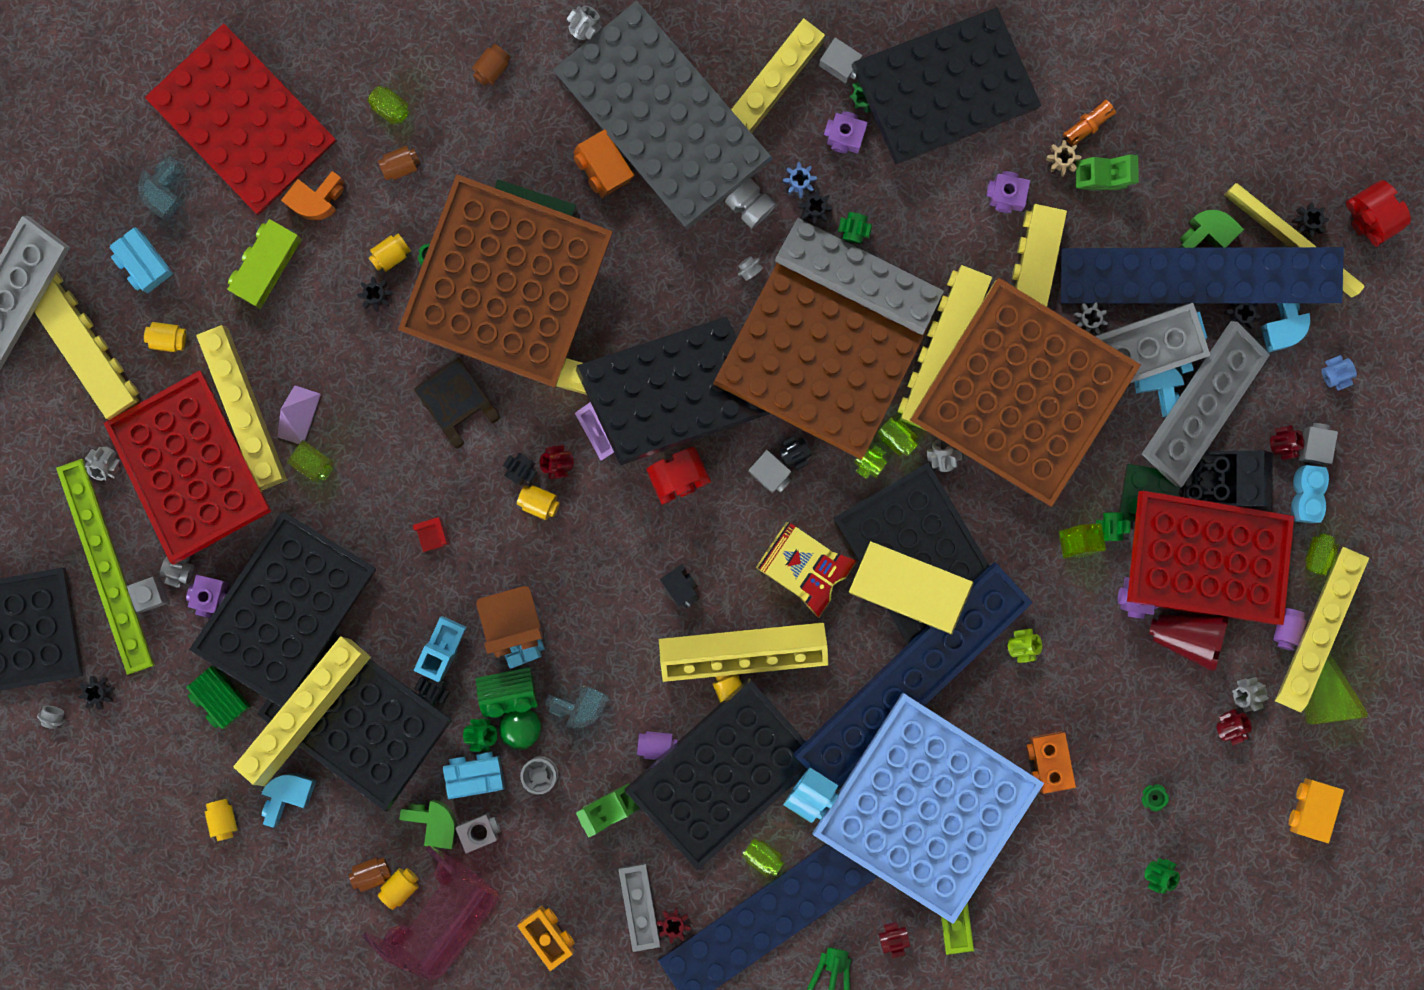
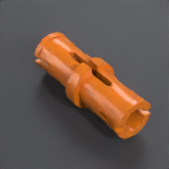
(1089, 123)

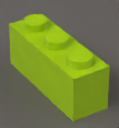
(263, 263)

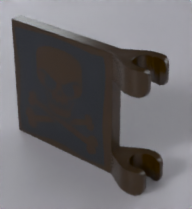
(454, 397)

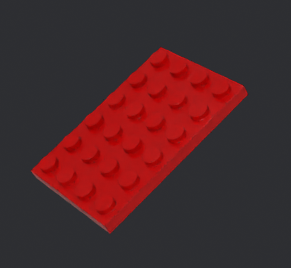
(240, 119)
(187, 467)
(1210, 558)

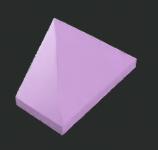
(297, 414)
(594, 431)

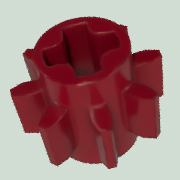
(1287, 442)
(556, 462)
(1234, 727)
(672, 933)
(894, 940)

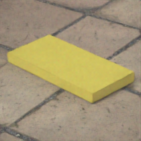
(911, 587)

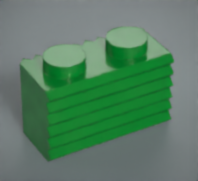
(506, 692)
(217, 697)

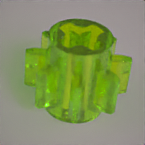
(871, 463)

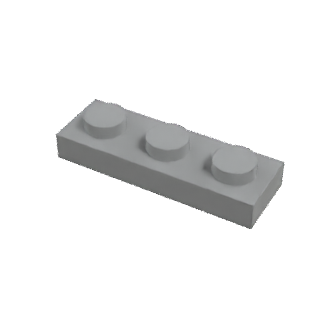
(639, 907)

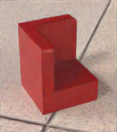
(432, 534)

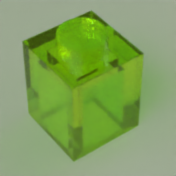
(311, 462)
(1082, 540)

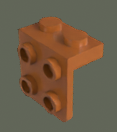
(509, 621)

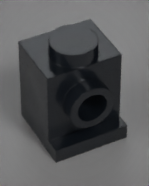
(680, 587)

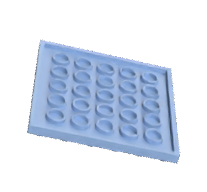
(928, 808)

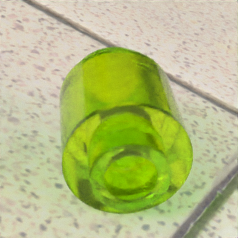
(388, 105)
(898, 437)
(1321, 554)
(763, 858)

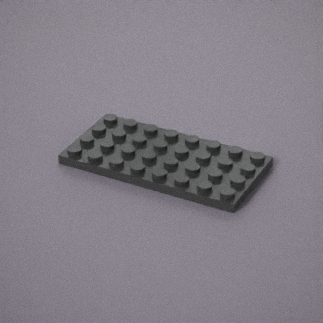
(662, 115)

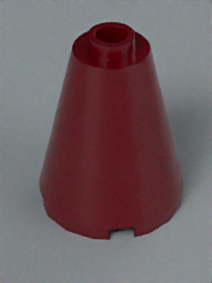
(1191, 636)

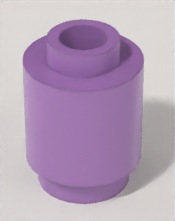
(1291, 632)
(654, 744)

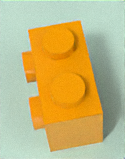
(1315, 810)
(546, 937)

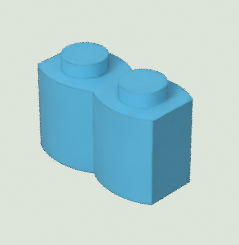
(1309, 502)
(812, 796)

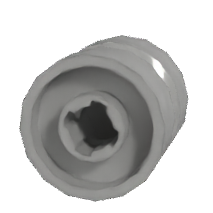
(750, 203)
(539, 775)

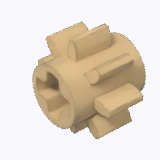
(1057, 162)

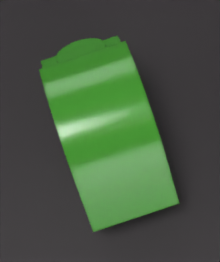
(1107, 174)
(1214, 226)
(606, 811)
(439, 820)

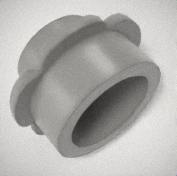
(749, 268)
(51, 717)

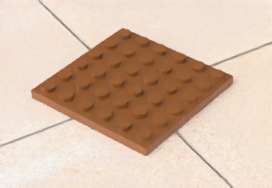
(505, 281)
(819, 360)
(1025, 392)

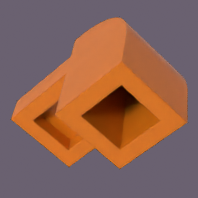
(313, 204)

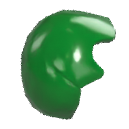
(520, 729)

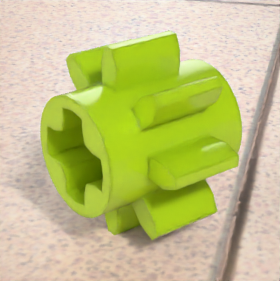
(1025, 645)

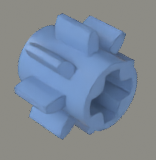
(794, 184)
(1339, 372)

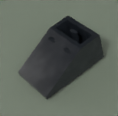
(1233, 479)

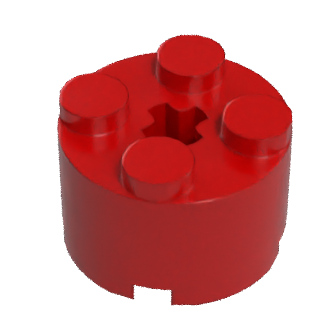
(1378, 212)
(678, 475)

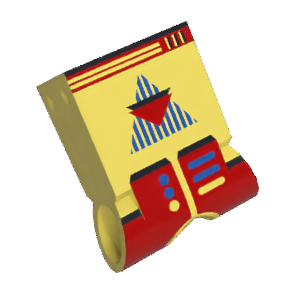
(805, 567)

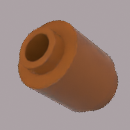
(491, 65)
(399, 163)
(369, 874)

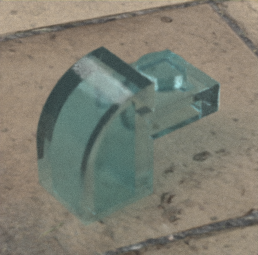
(154, 189)
(585, 710)

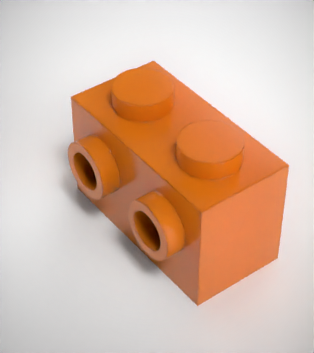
(602, 164)
(1051, 761)

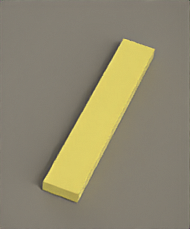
(1281, 229)

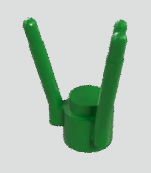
(835, 960)

